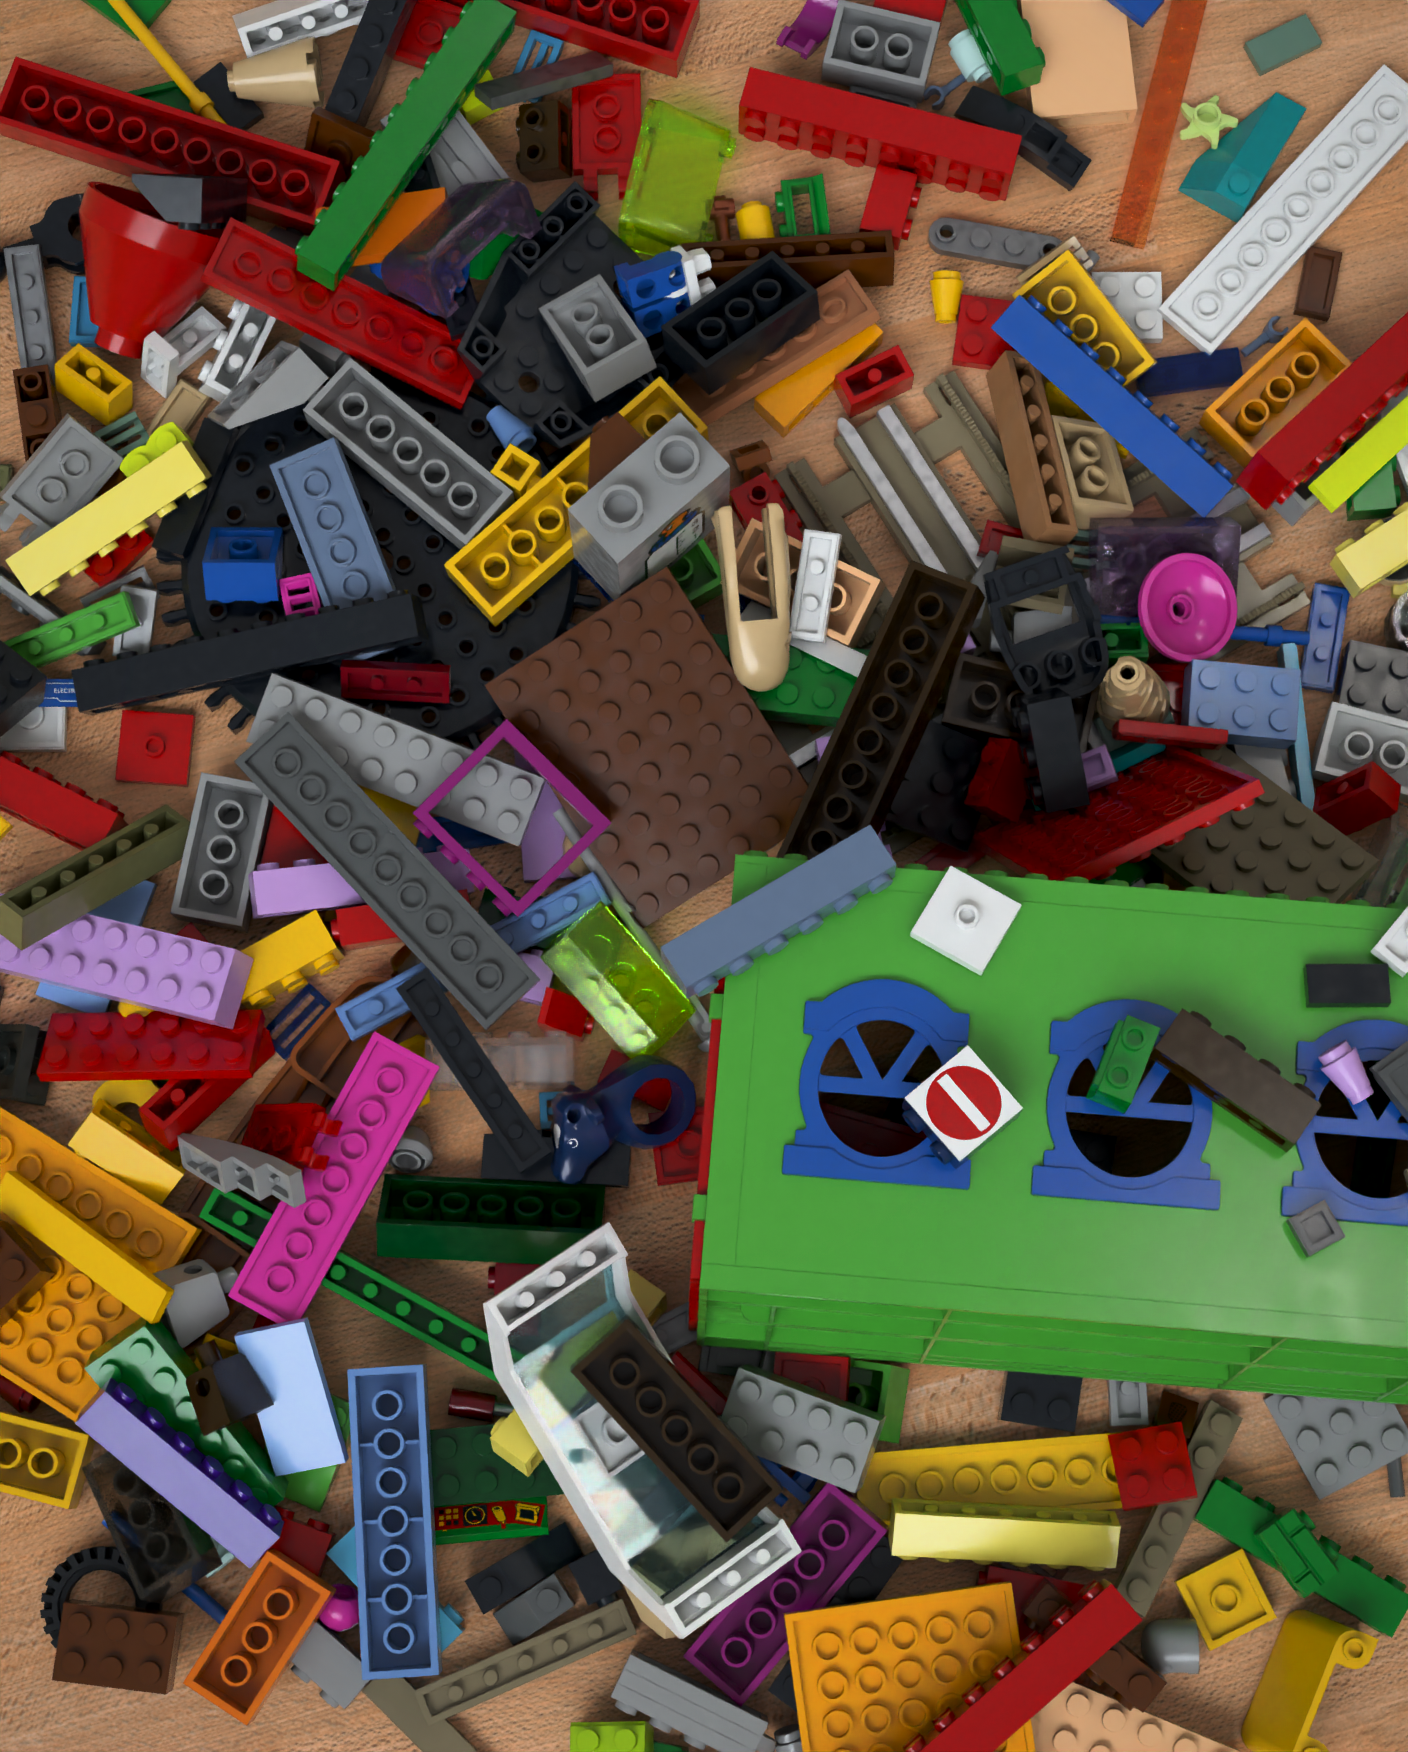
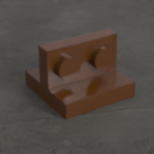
(337, 138)

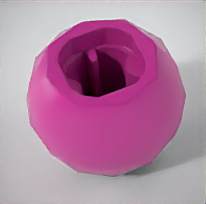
(342, 1609)

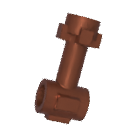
(722, 210)

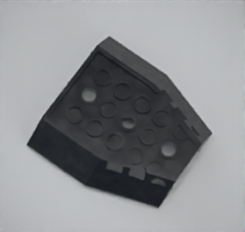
(514, 341)

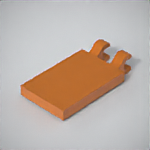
(400, 221)

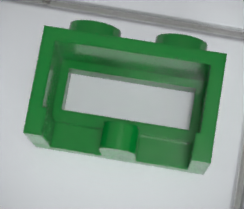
(784, 203)
(1123, 1063)

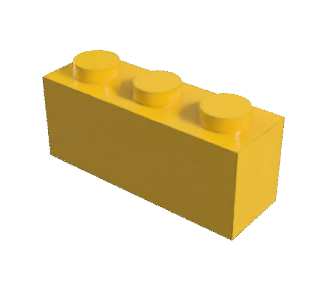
(127, 1152)

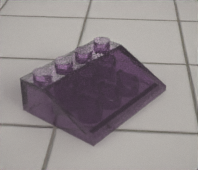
(1127, 548)

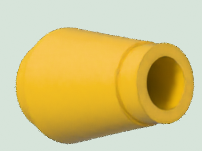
(946, 295)

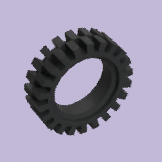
(70, 1572)

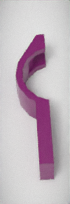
(810, 27)

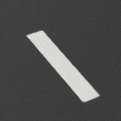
(830, 651)

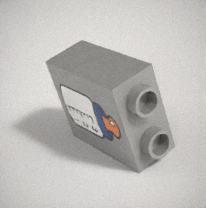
(649, 508)

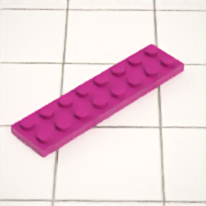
(306, 1239)

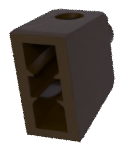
(224, 1389)

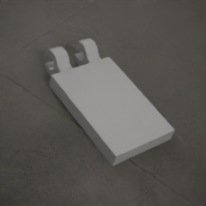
(58, 479)

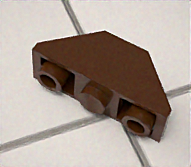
(37, 405)

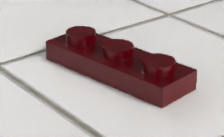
(395, 681)

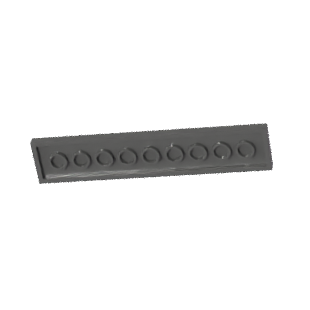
(387, 871)

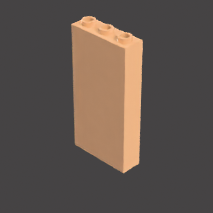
(1087, 63)

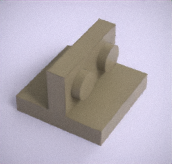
(1016, 550)

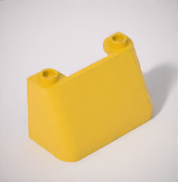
(1297, 1680)

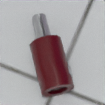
(476, 1405)

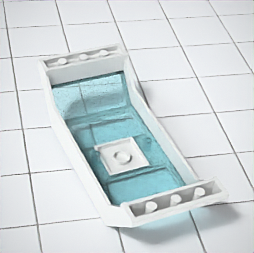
(621, 1497)

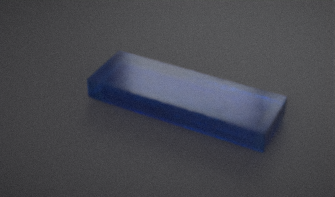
(1191, 372)

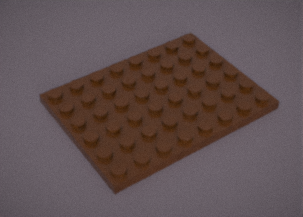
(658, 741)

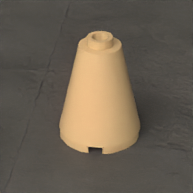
(281, 75)

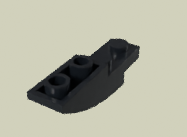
(1040, 142)

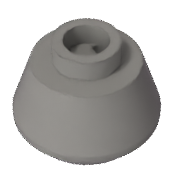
(413, 1151)

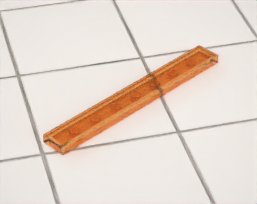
(1158, 123)

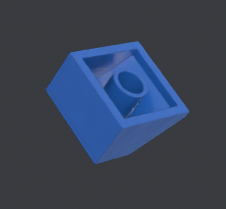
(243, 564)

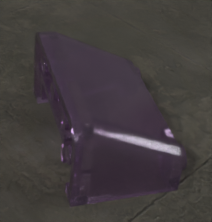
(430, 259)

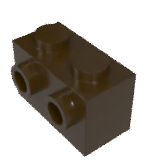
(544, 141)

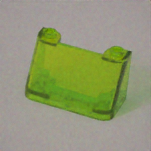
(672, 179)

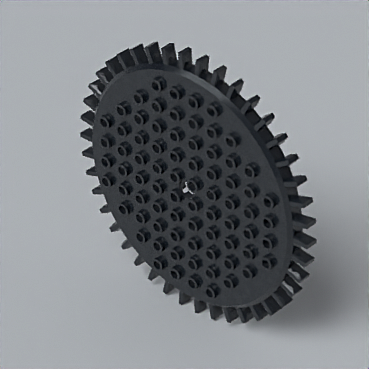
(524, 631)

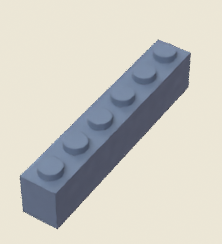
(778, 912)

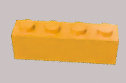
(797, 395)

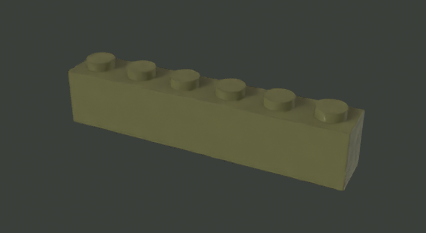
(92, 877)

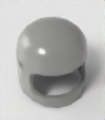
(1171, 1645)

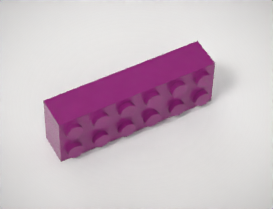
(750, 1633)

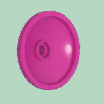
(1203, 602)

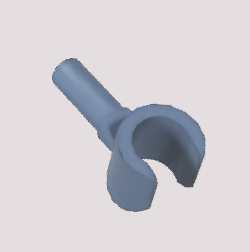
(943, 91)
(1268, 335)

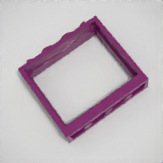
(455, 852)

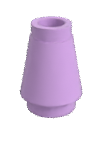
(1346, 1071)

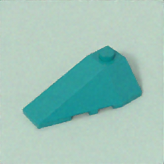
(1234, 172)

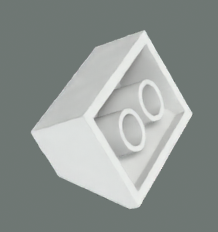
(1356, 737)

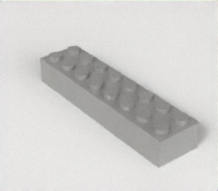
(406, 759)

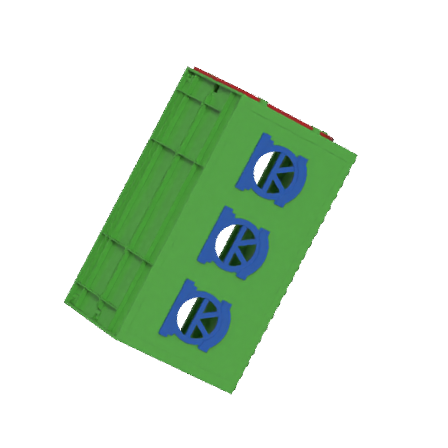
(1028, 1244)

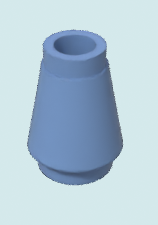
(511, 429)

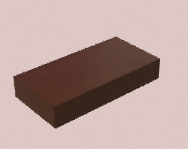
(1317, 283)

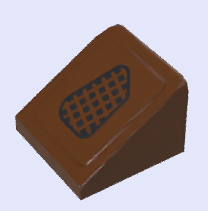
(1175, 1409)

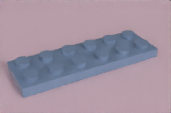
(333, 527)

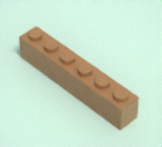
(1031, 451)

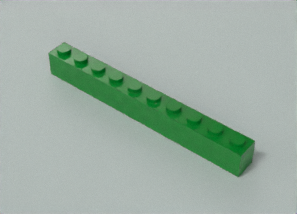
(404, 142)
(367, 1288)

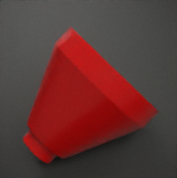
(138, 267)

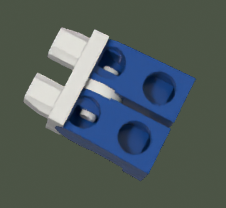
(663, 286)

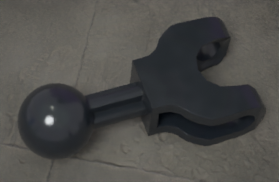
(55, 237)

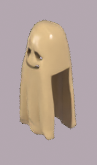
(757, 646)

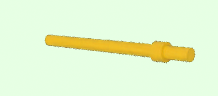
(199, 101)

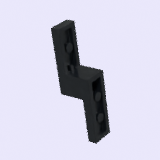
(861, 1586)

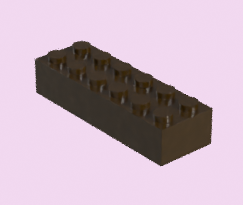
(676, 1428)

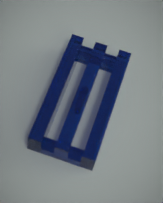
(288, 1010)

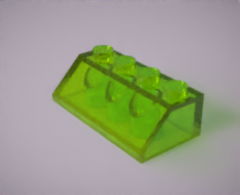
(618, 982)

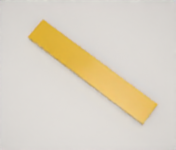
(84, 1247)

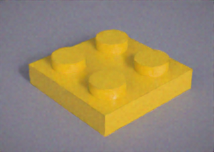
(1225, 1599)

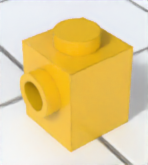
(517, 470)

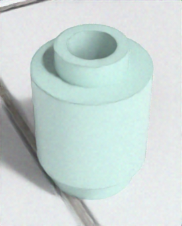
(968, 57)

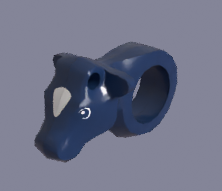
(593, 1119)

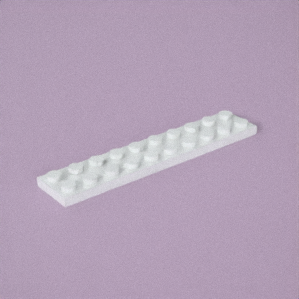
(1291, 214)

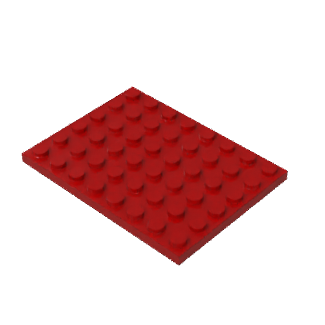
(1125, 820)

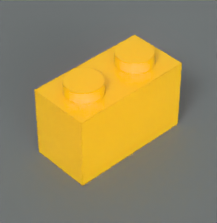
(93, 385)

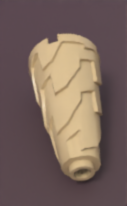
(1132, 693)

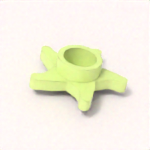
(1206, 121)

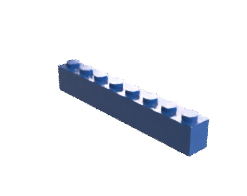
(1112, 405)

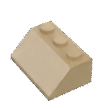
(1091, 471)

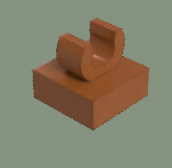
(751, 456)

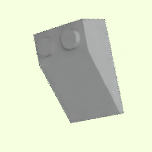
(598, 337)
(275, 384)

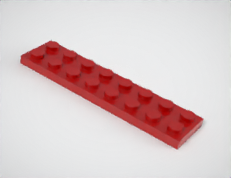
(350, 318)

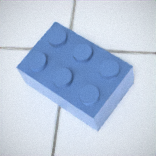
(1247, 700)

